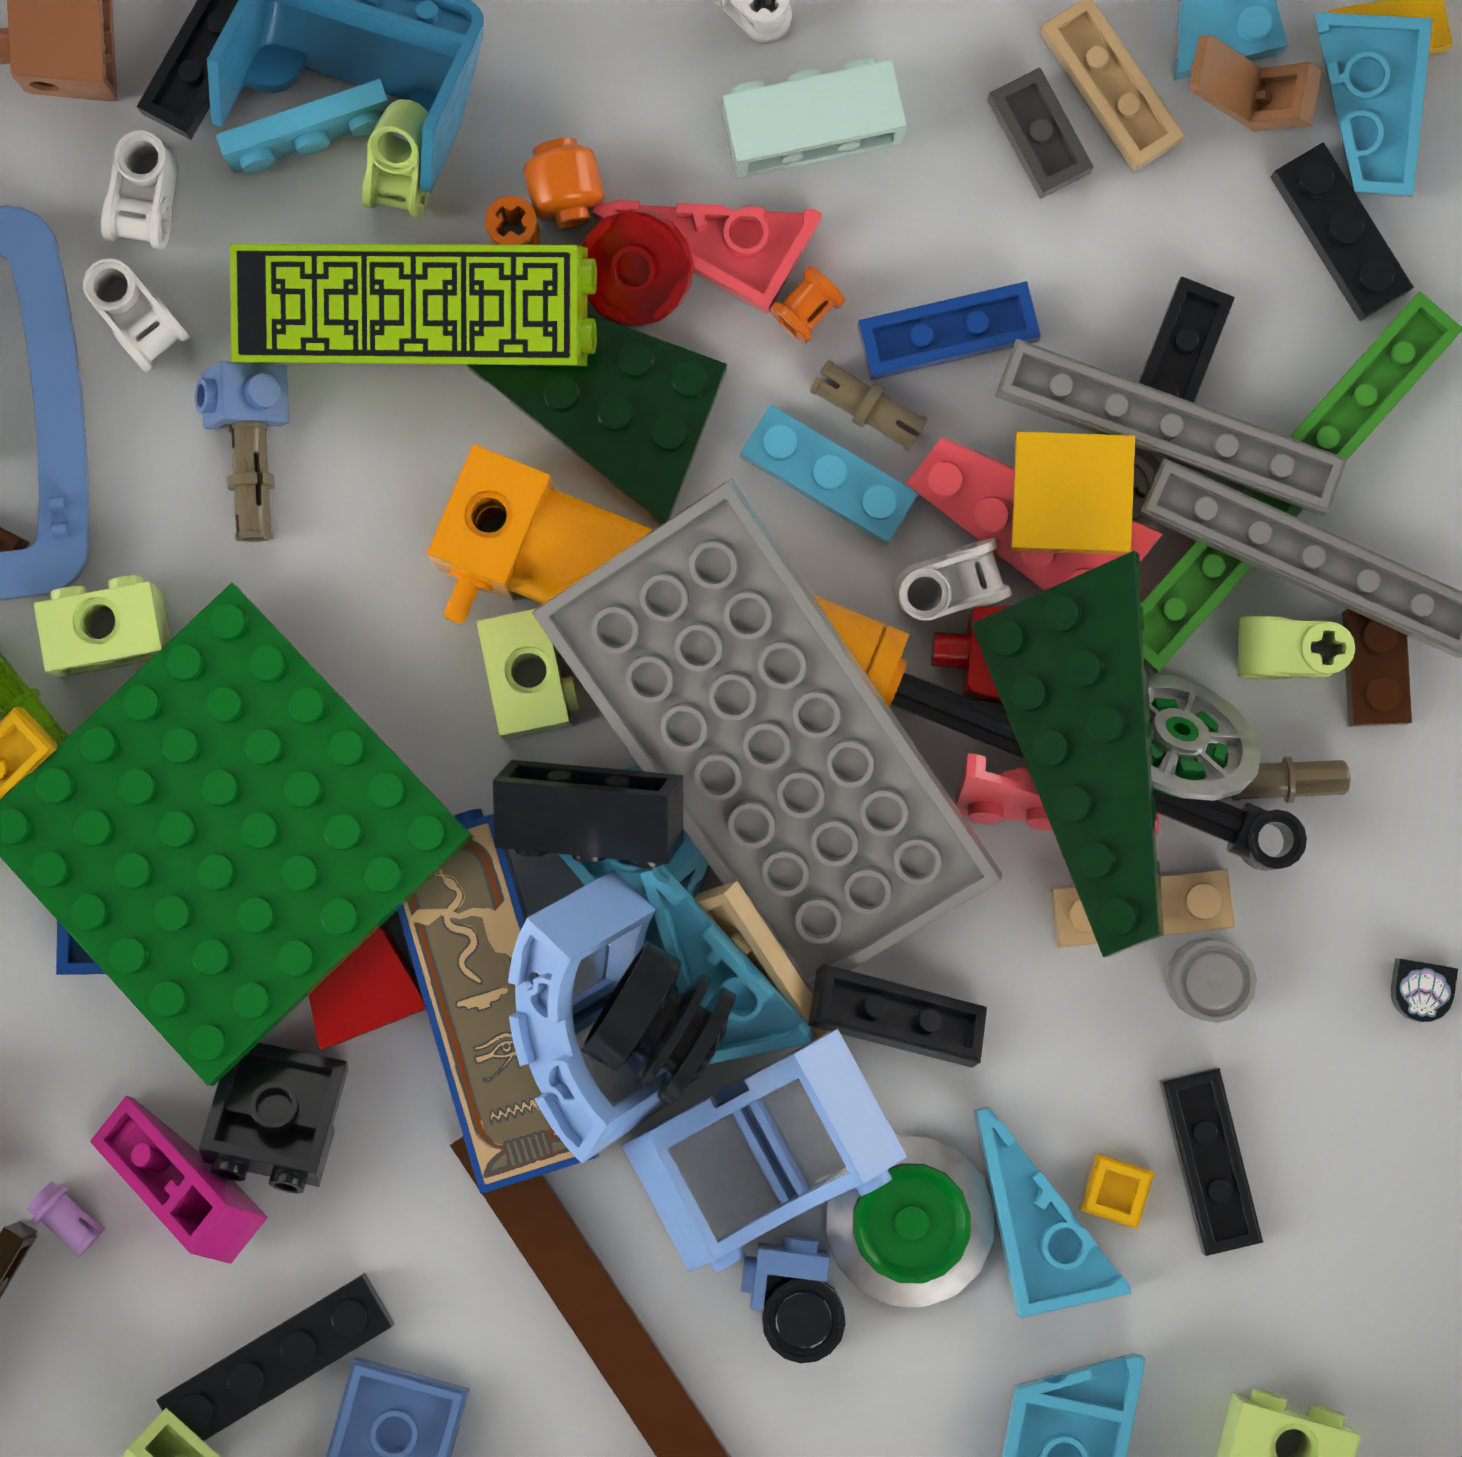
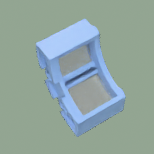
(562, 978)
(768, 1155)

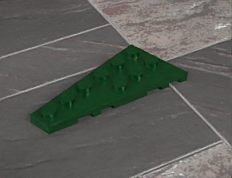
(626, 412)
(1082, 719)

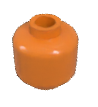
(563, 182)

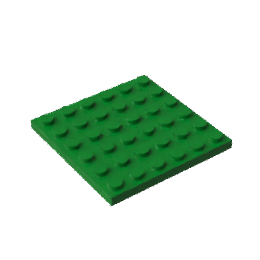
(224, 834)

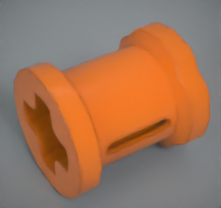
(513, 211)
(807, 304)

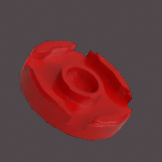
(640, 267)

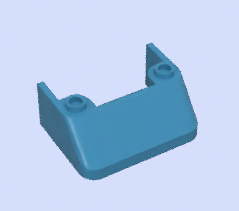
(414, 46)

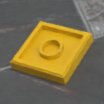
(1073, 493)

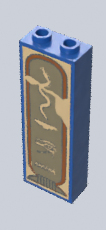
(462, 948)

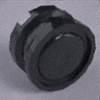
(803, 1319)

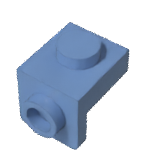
(243, 393)
(794, 1258)

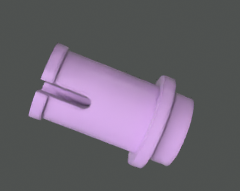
(65, 1218)

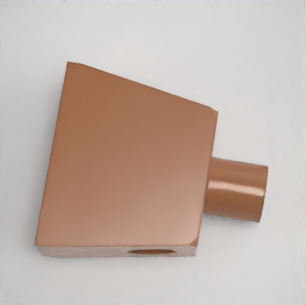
(61, 48)

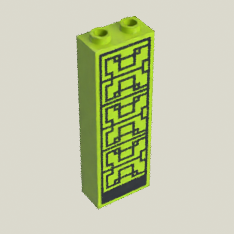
(412, 304)

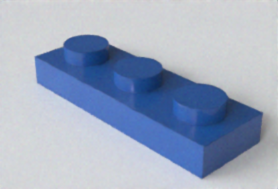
(948, 330)

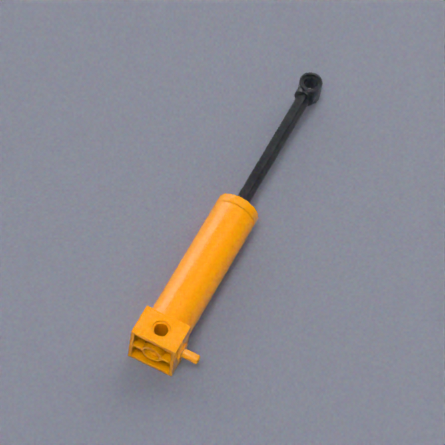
(560, 538)

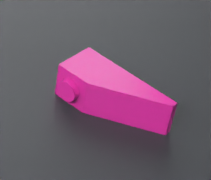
(169, 1175)

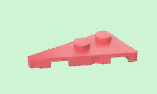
(737, 250)
(995, 797)

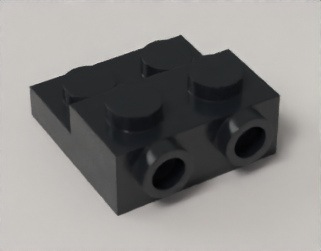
(274, 1117)

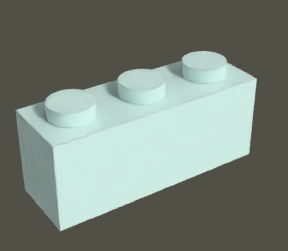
(814, 117)

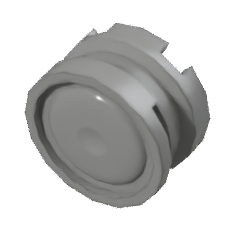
(1211, 980)

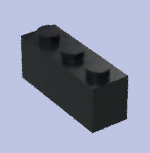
(588, 812)

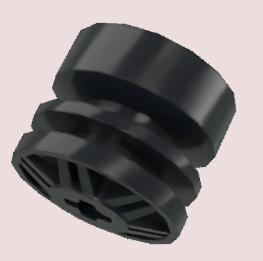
(660, 1023)

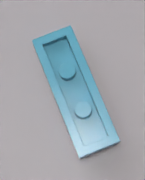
(304, 128)
(828, 475)

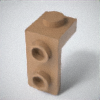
(1254, 95)

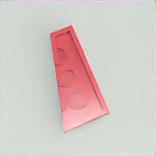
(979, 497)

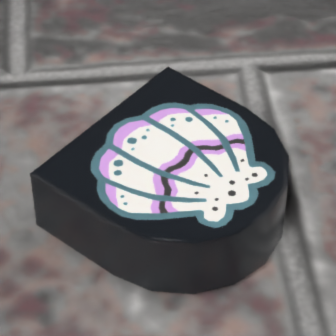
(1422, 989)

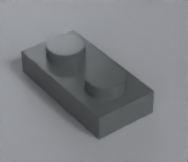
(1040, 133)

